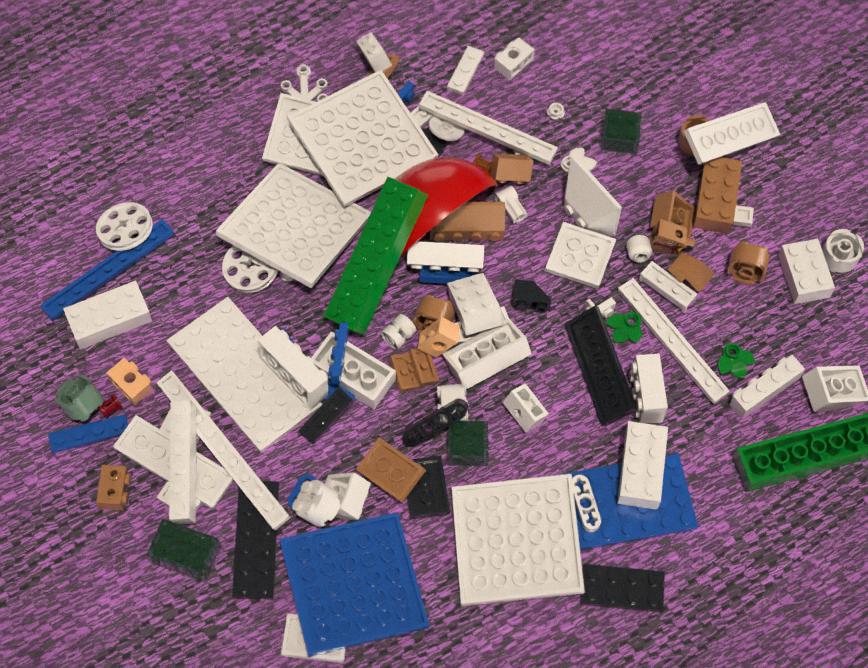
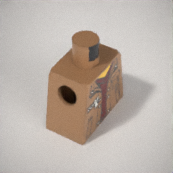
(670, 238)

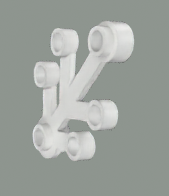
(304, 76)

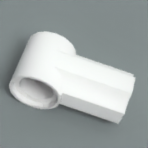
(512, 205)

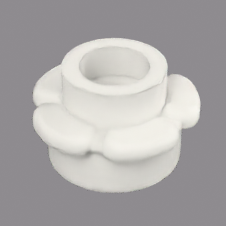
(555, 107)

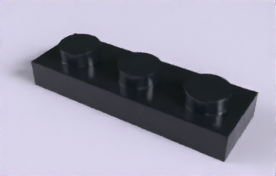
(326, 415)

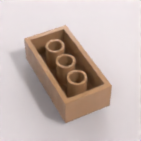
(718, 195)

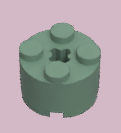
(79, 398)

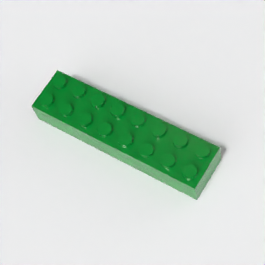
(376, 255)
(803, 453)

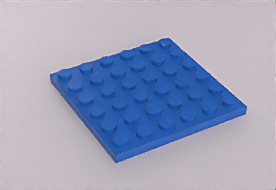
(353, 584)

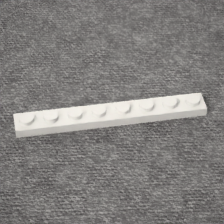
(488, 127)
(673, 341)

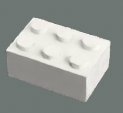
(806, 271)
(475, 304)
(648, 388)

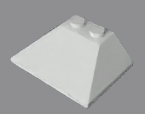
(589, 201)

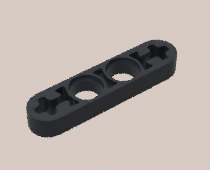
(436, 424)

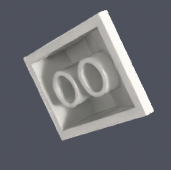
(835, 387)

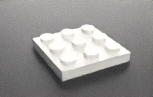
(580, 255)

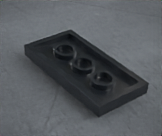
(623, 588)

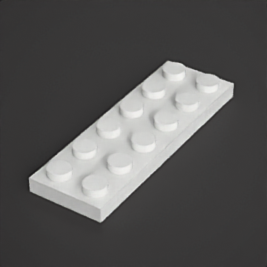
(731, 133)
(151, 450)

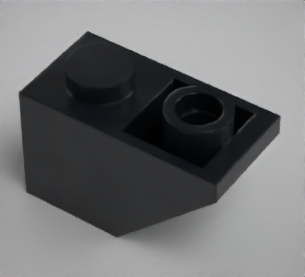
(529, 296)

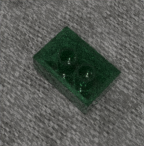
(183, 550)

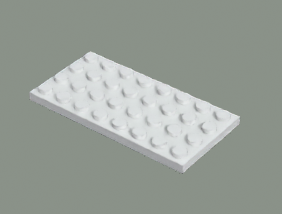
(226, 360)

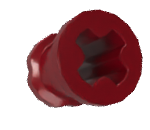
(110, 406)

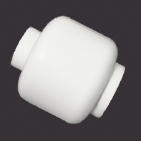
(639, 248)

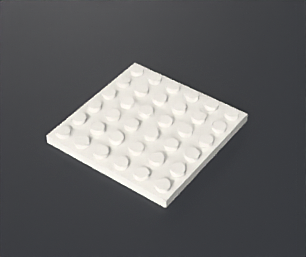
(361, 137)
(293, 225)
(517, 540)

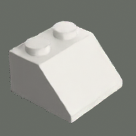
(352, 493)

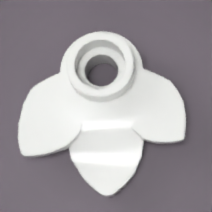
(579, 153)

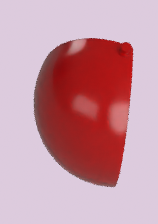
(448, 186)

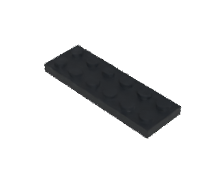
(600, 366)
(254, 550)

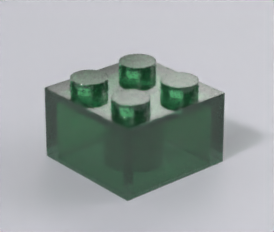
(621, 131)
(468, 443)

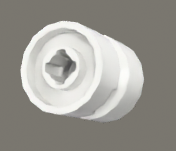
(401, 329)

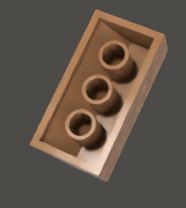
(472, 222)

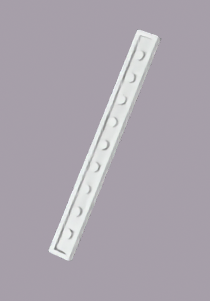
(228, 455)

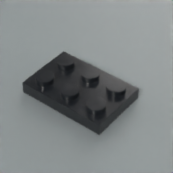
(430, 493)

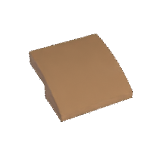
(691, 269)
(413, 370)

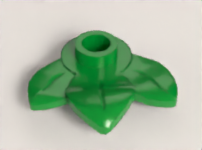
(623, 329)
(735, 363)

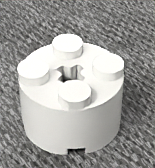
(842, 250)
(448, 393)
(316, 503)

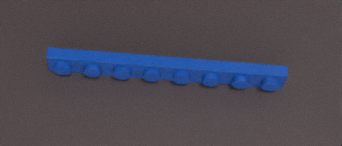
(105, 272)

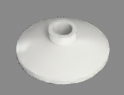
(445, 129)

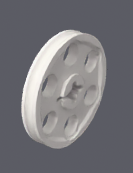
(117, 227)
(246, 273)

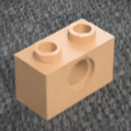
(439, 337)
(132, 391)

